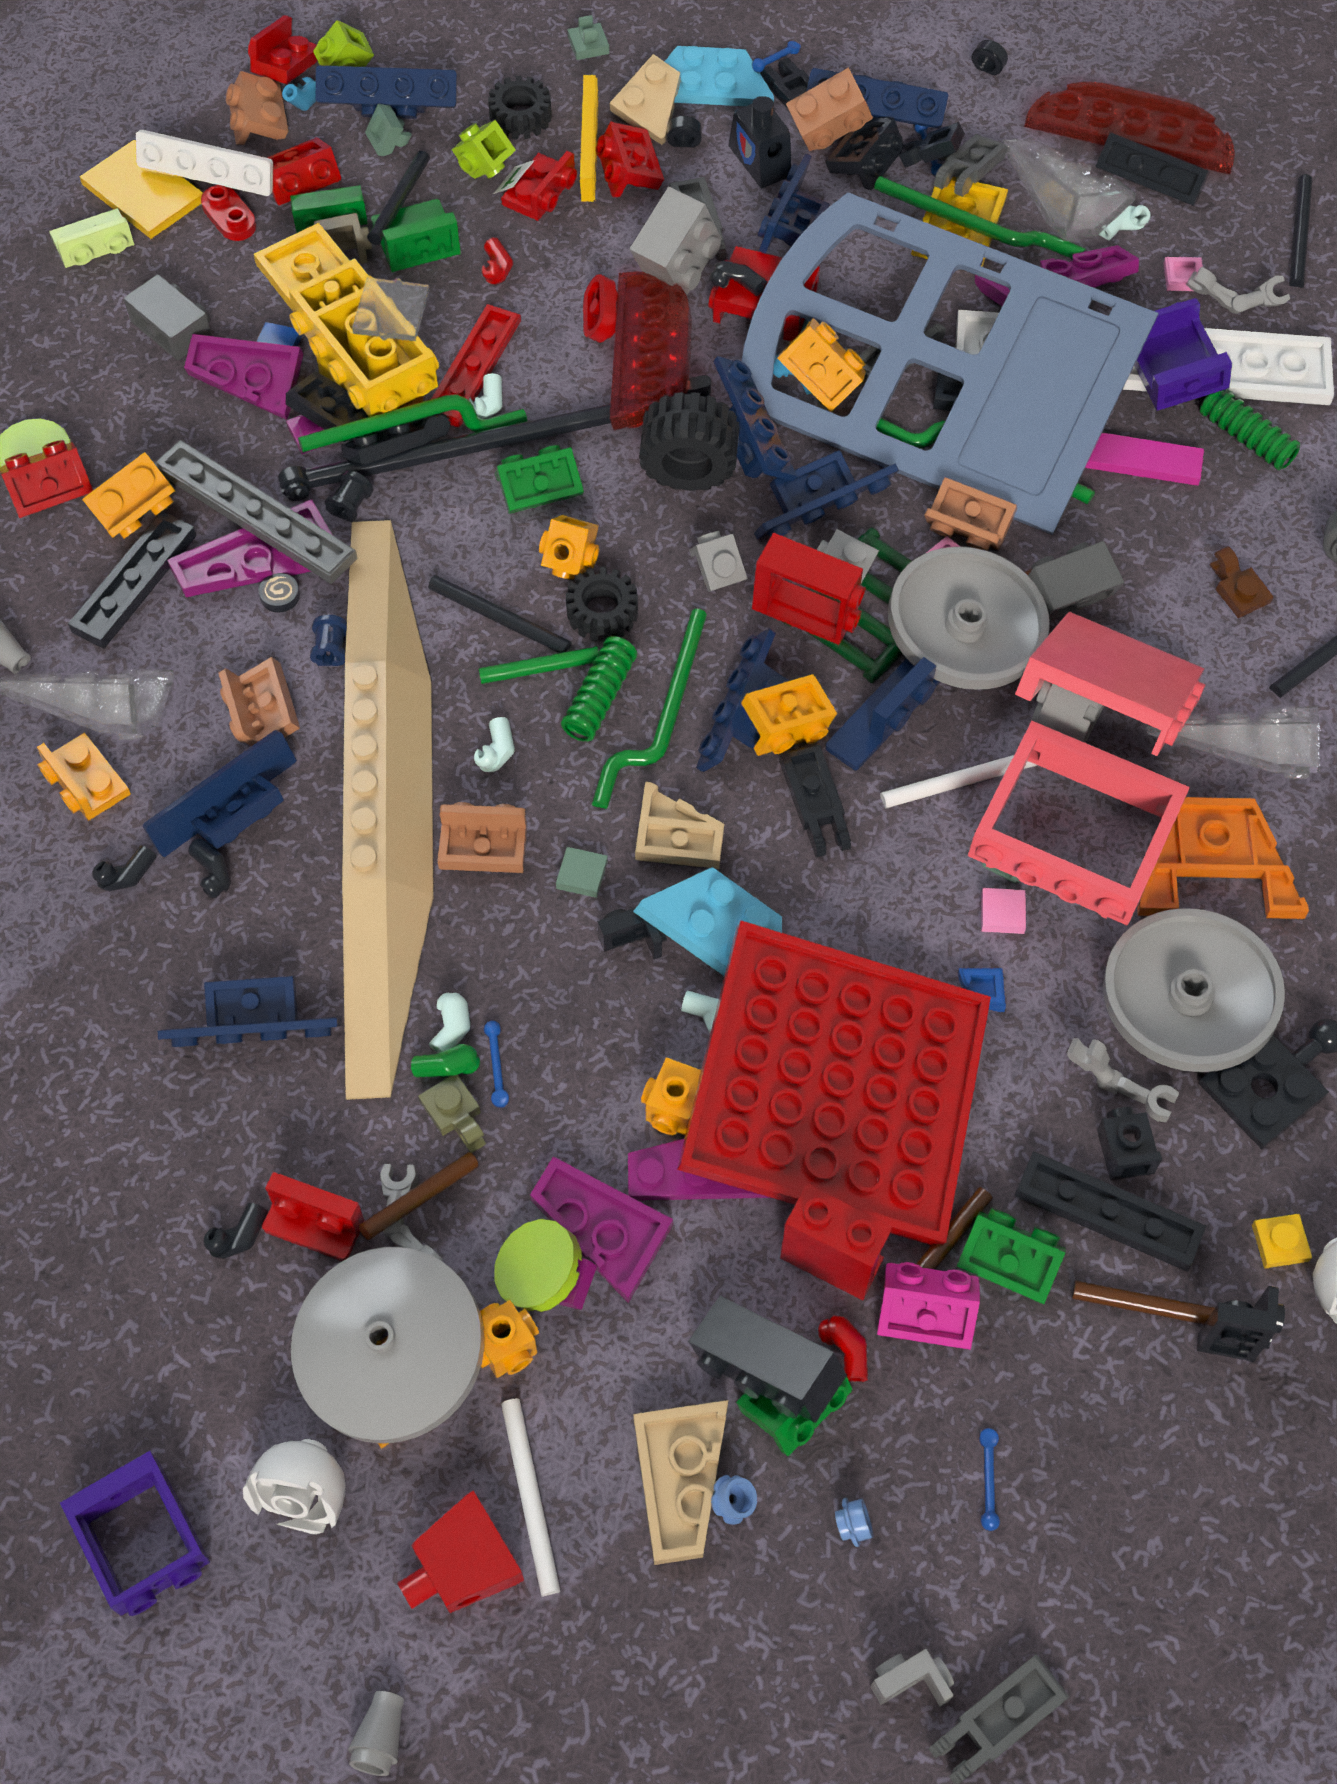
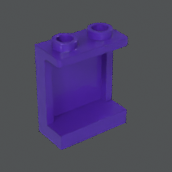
(1180, 358)

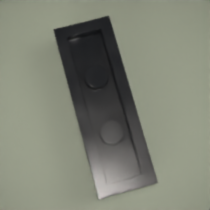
(1152, 169)

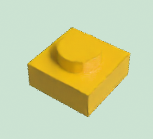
(1281, 1241)

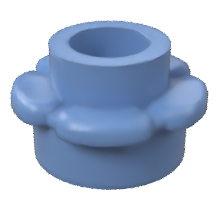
(744, 1498)
(854, 1521)

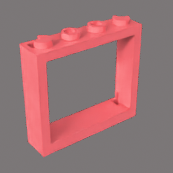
(1098, 771)

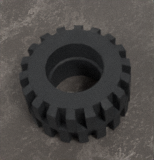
(689, 442)

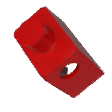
(461, 1559)

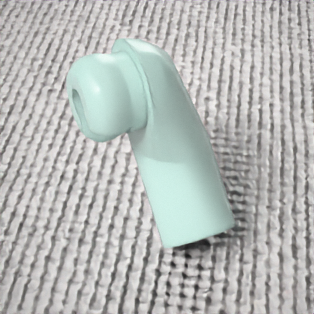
(1130, 219)
(491, 401)
(499, 750)
(701, 1006)
(455, 1020)

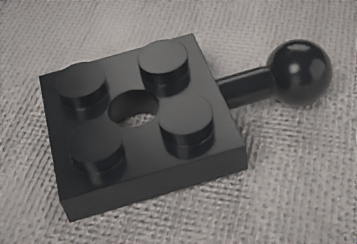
(1294, 1085)

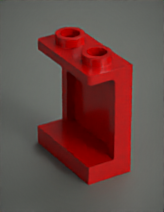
(741, 302)
(834, 1241)

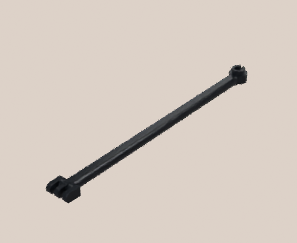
(298, 481)

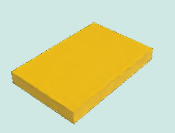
(142, 195)
(981, 200)

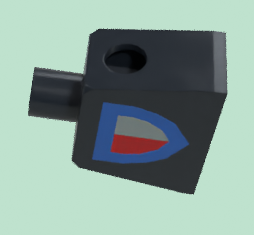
(761, 142)

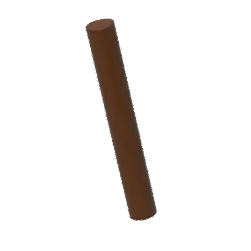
(418, 1196)
(957, 1228)
(1141, 1302)

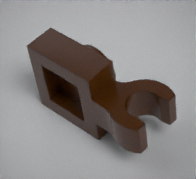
(1239, 589)

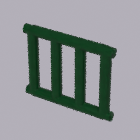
(872, 668)

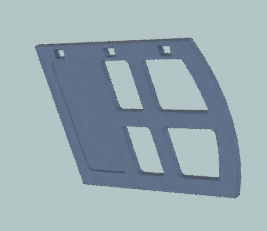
(1026, 399)

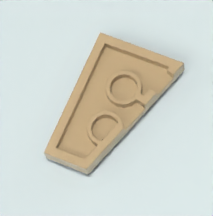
(678, 1473)

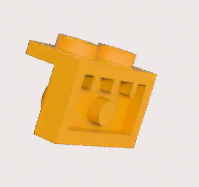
(823, 364)
(129, 496)
(789, 714)
(84, 775)

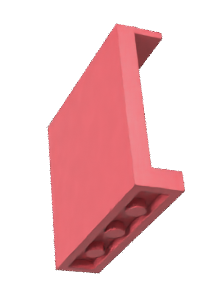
(1116, 674)

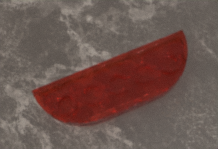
(1165, 124)
(649, 346)

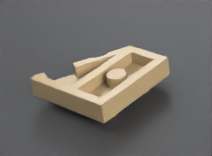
(649, 98)
(677, 832)

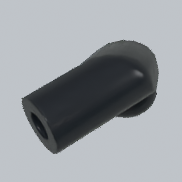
(741, 274)
(215, 865)
(124, 876)
(238, 1239)

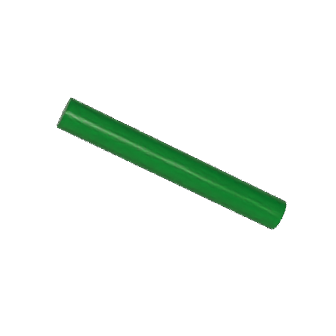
(538, 665)

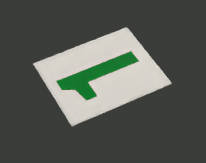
(513, 176)

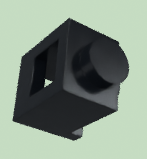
(1125, 1157)

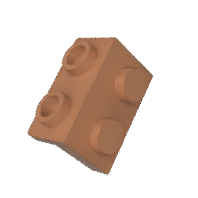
(256, 108)
(829, 110)
(971, 515)
(258, 702)
(482, 838)

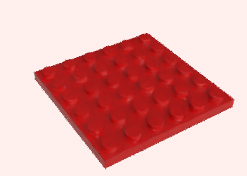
(837, 1082)

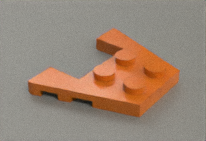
(1222, 842)

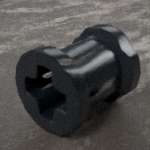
(349, 496)

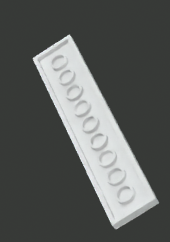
(1262, 363)

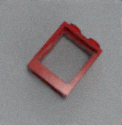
(801, 606)

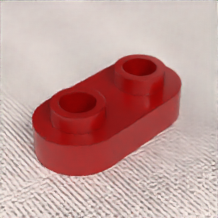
(228, 213)
(600, 308)

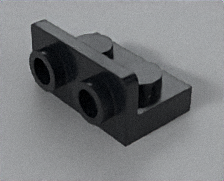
(867, 151)
(323, 402)
(1242, 1330)

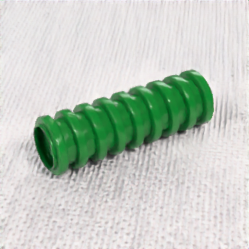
(1250, 428)
(599, 688)

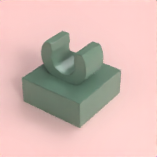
(588, 39)
(386, 131)

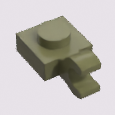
(453, 1108)

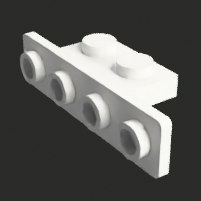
(204, 162)

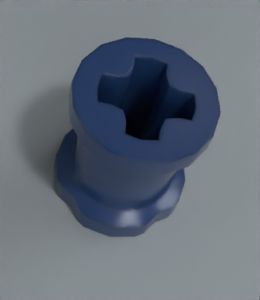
(320, 627)

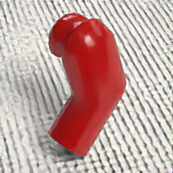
(499, 264)
(850, 1341)

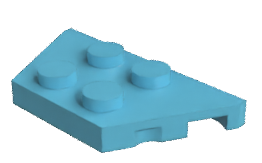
(716, 76)
(705, 914)

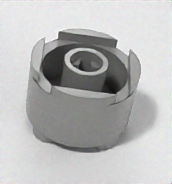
(1066, 711)

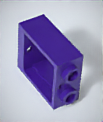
(109, 1494)

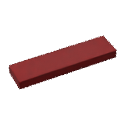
(478, 356)

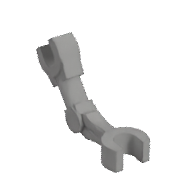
(1205, 283)
(1097, 1059)
(392, 1191)

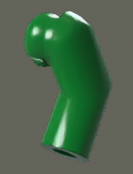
(450, 1062)

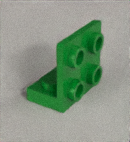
(420, 236)

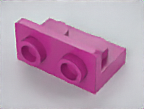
(929, 1305)

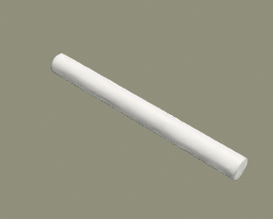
(947, 782)
(530, 1497)

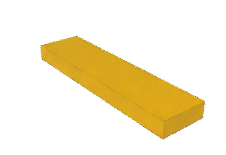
(589, 138)

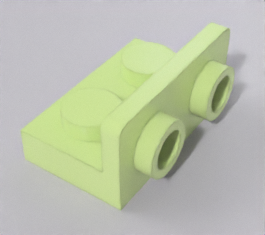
(92, 238)

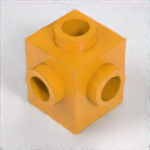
(569, 546)
(671, 1097)
(515, 1350)

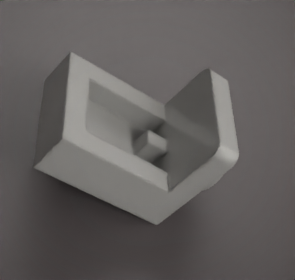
(850, 550)
(718, 560)
(899, 1675)

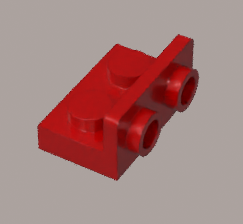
(279, 54)
(628, 158)
(303, 170)
(541, 185)
(45, 478)
(312, 1217)

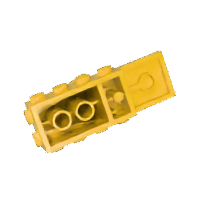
(324, 297)

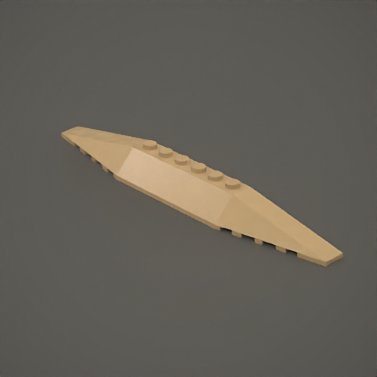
(384, 810)

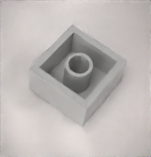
(677, 240)

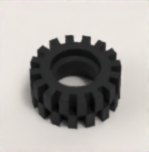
(520, 93)
(602, 585)

